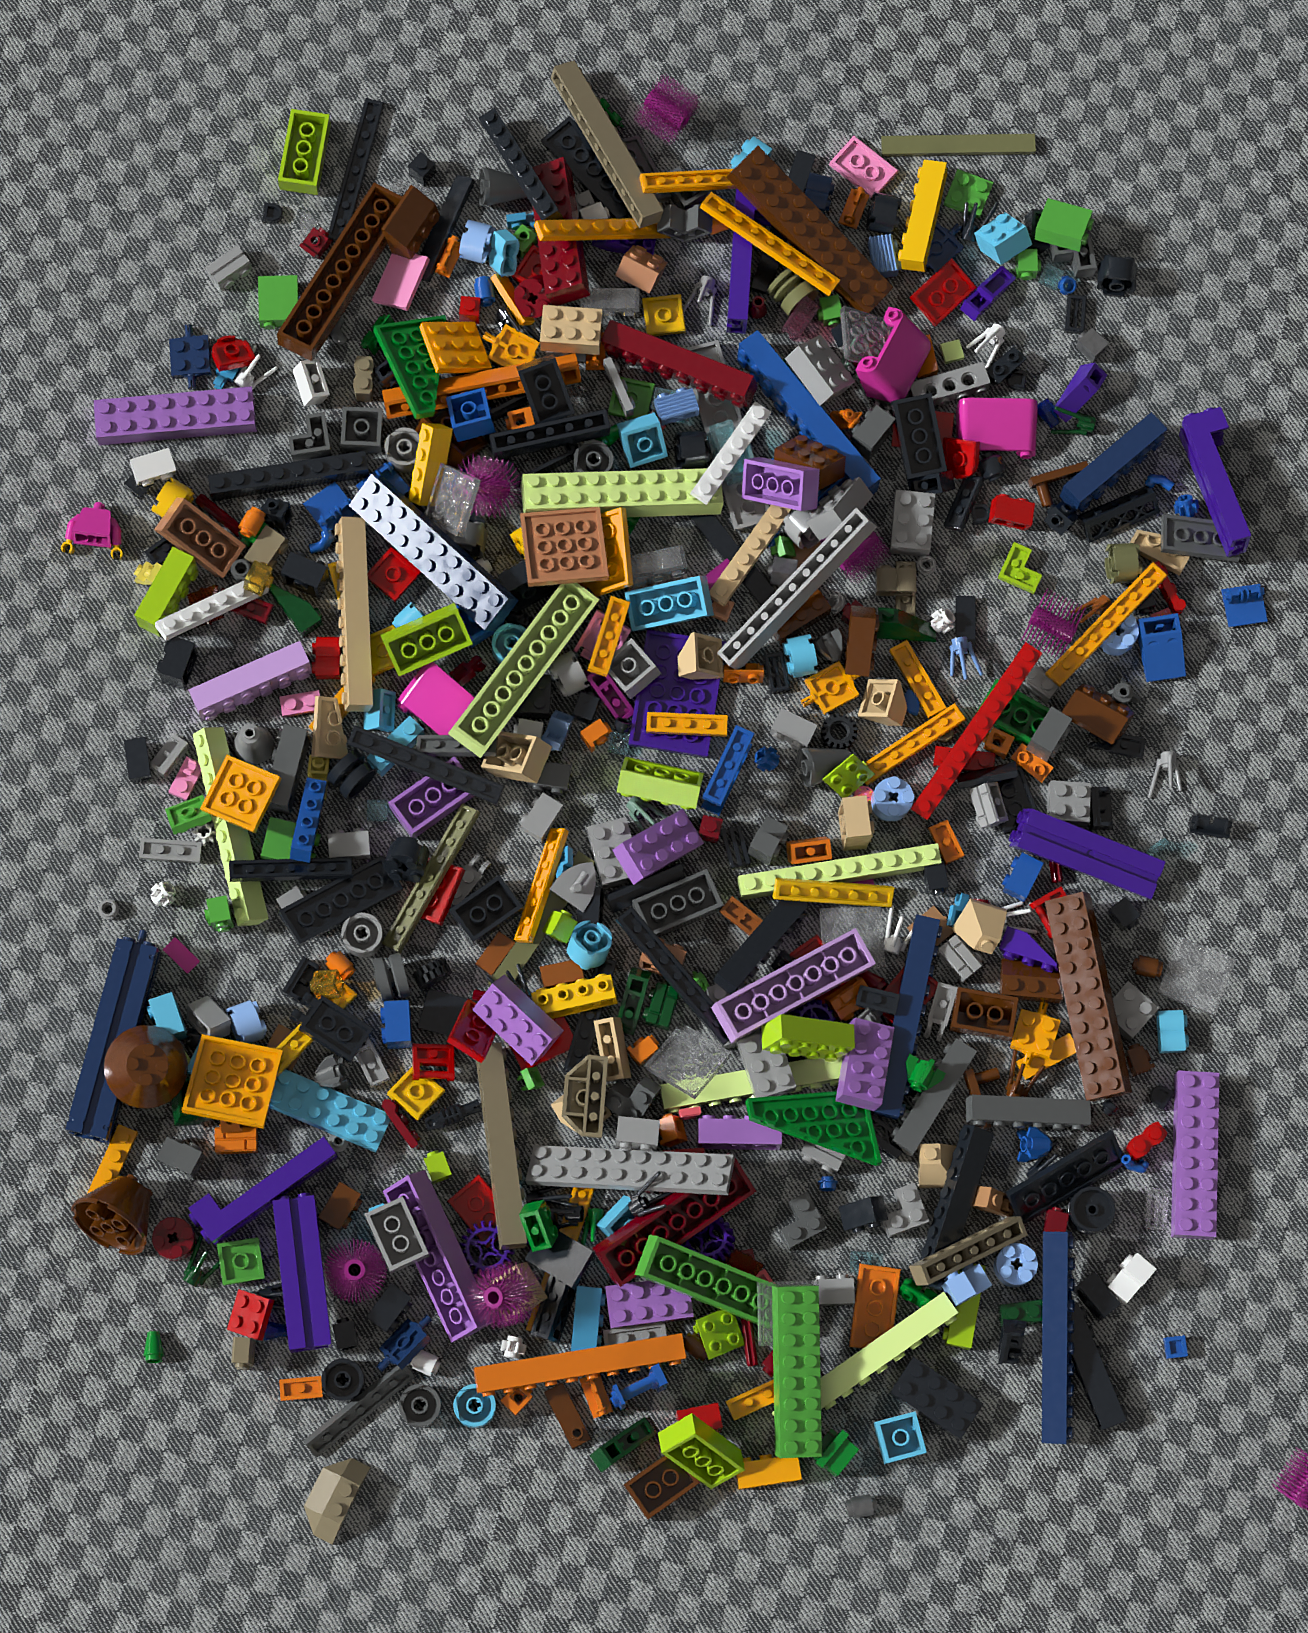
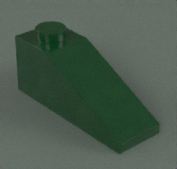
(300, 612)
(901, 625)
(633, 999)
(622, 1444)

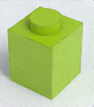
(560, 926)
(437, 1166)

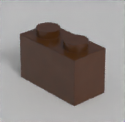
(340, 1207)

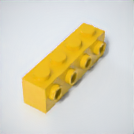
(431, 451)
(577, 996)

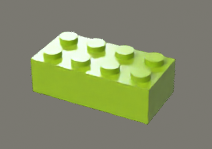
(304, 152)
(167, 589)
(426, 639)
(660, 783)
(808, 1037)
(701, 1451)

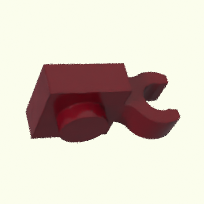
(465, 672)

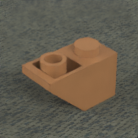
(992, 1201)

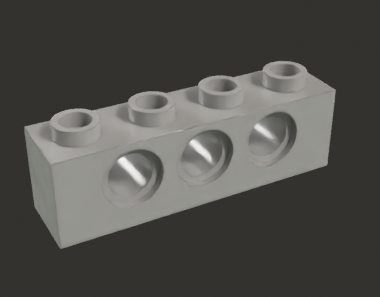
(975, 373)

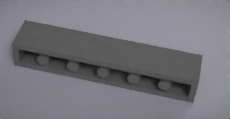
(932, 1100)
(1028, 1112)

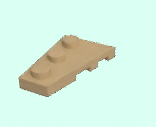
(1151, 549)
(327, 730)

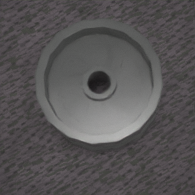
(391, 977)

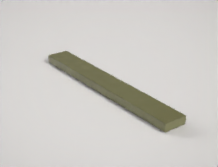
(958, 145)
(433, 876)
(523, 952)

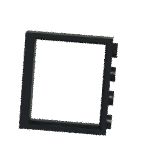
(515, 404)

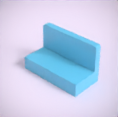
(382, 712)

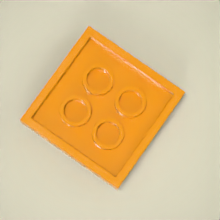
(455, 347)
(240, 793)

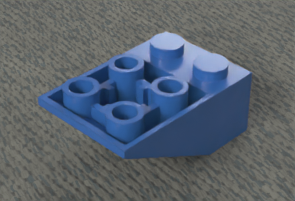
(1161, 647)

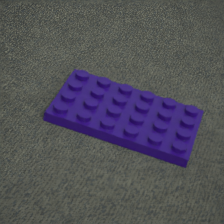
(671, 695)

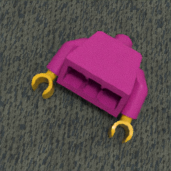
(93, 528)

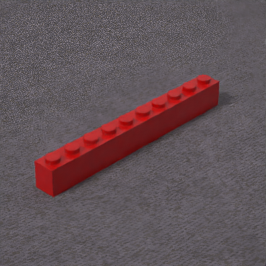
(976, 731)

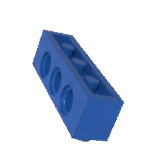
(308, 820)

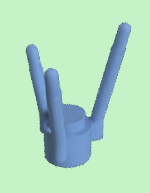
(960, 646)

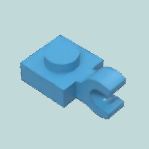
(515, 220)
(223, 376)
(566, 861)
(954, 912)

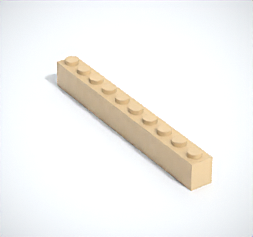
(354, 614)

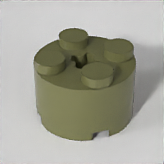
(1122, 563)

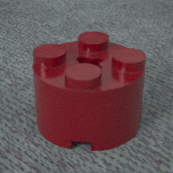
(526, 297)
(177, 1250)

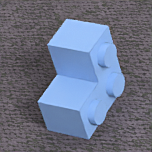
(966, 1284)

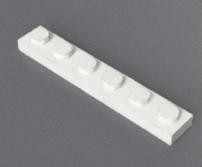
(730, 453)
(205, 610)

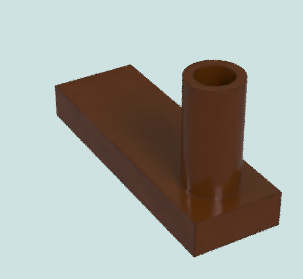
(1041, 481)
(974, 1079)
(567, 1415)

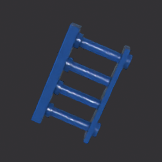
(727, 770)
(655, 1380)

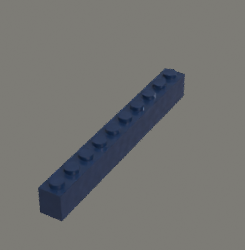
(908, 1012)
(1057, 1337)

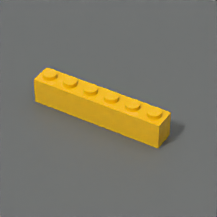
(924, 215)

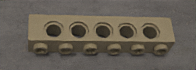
(968, 1250)

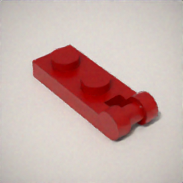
(1169, 592)

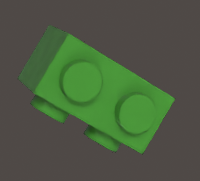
(219, 914)

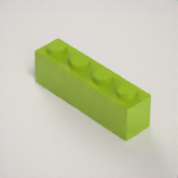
(961, 1331)

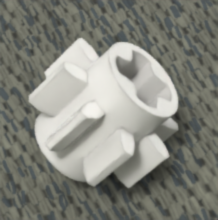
(943, 620)
(208, 837)
(163, 894)
(513, 1347)

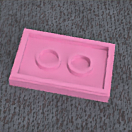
(863, 167)
(400, 281)

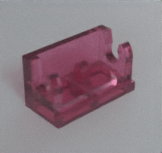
(800, 318)

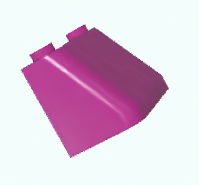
(899, 361)
(999, 424)
(435, 699)

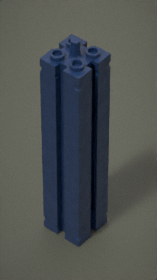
(120, 1008)

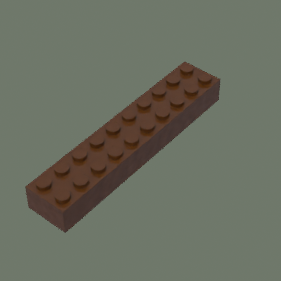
(808, 229)
(339, 275)
(1088, 997)

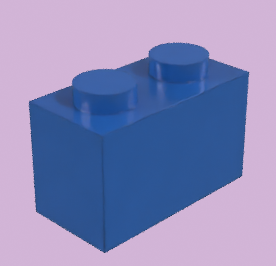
(1022, 877)

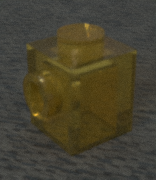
(258, 578)
(327, 984)

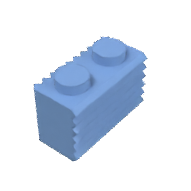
(883, 255)
(676, 406)

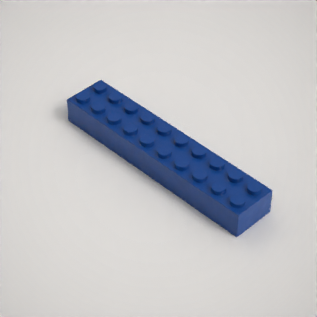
(800, 406)

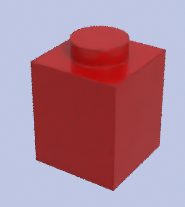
(470, 309)

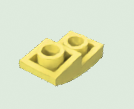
(146, 573)
(318, 769)

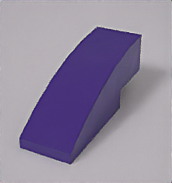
(987, 293)

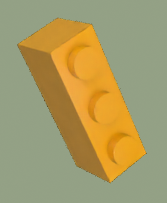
(768, 1471)

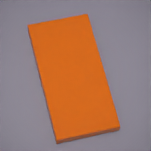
(874, 1304)

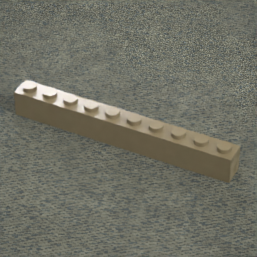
(606, 143)
(501, 1148)

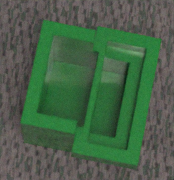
(836, 1452)

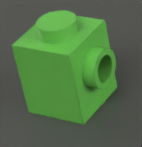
(527, 237)
(1027, 264)
(829, 311)

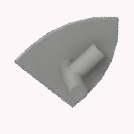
(576, 885)

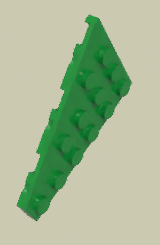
(411, 363)
(819, 1121)

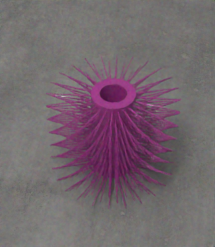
(667, 109)
(491, 485)
(864, 548)
(1053, 624)
(340, 1271)
(504, 1294)
(1300, 1492)

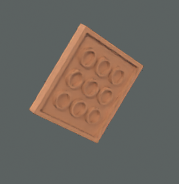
(564, 546)

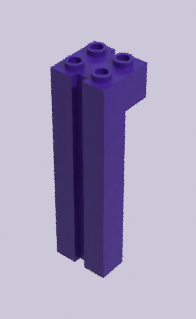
(741, 269)
(1200, 437)
(1086, 852)
(222, 1223)
(302, 1273)

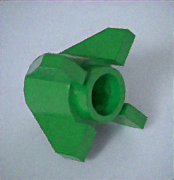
(922, 1074)

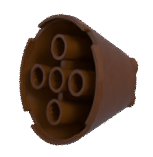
(145, 1066)
(116, 1214)

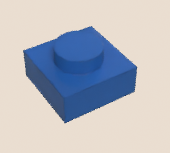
(1175, 1347)

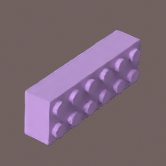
(251, 681)

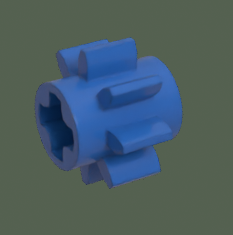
(1186, 505)
(767, 758)

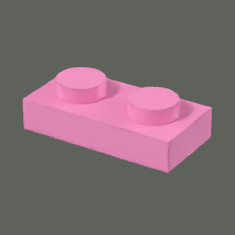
(298, 703)

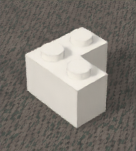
(1130, 1278)

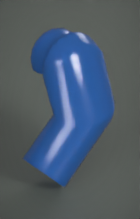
(1159, 479)
(324, 543)
(1130, 1164)

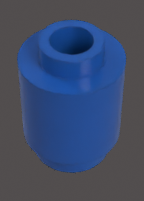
(485, 290)

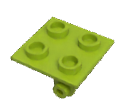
(848, 776)
(719, 1333)

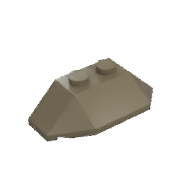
(586, 1096)
(334, 1496)

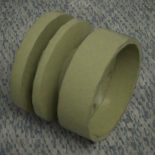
(791, 290)

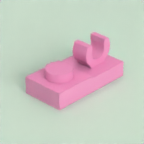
(186, 779)

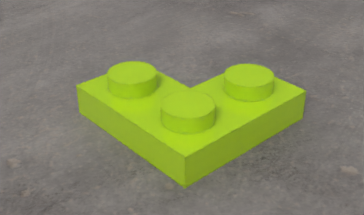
(1016, 573)

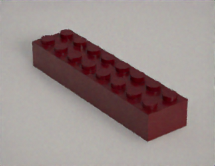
(561, 261)
(679, 364)
(678, 1222)

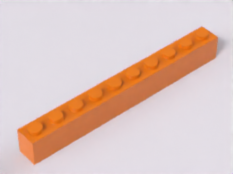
(497, 384)
(579, 1363)

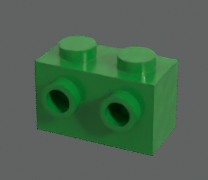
(538, 1225)

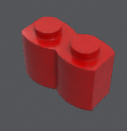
(327, 658)
(1148, 1139)

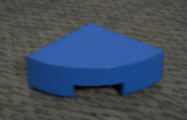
(912, 702)

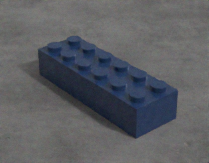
(1113, 463)

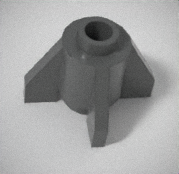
(830, 644)
(1126, 690)
(332, 1073)

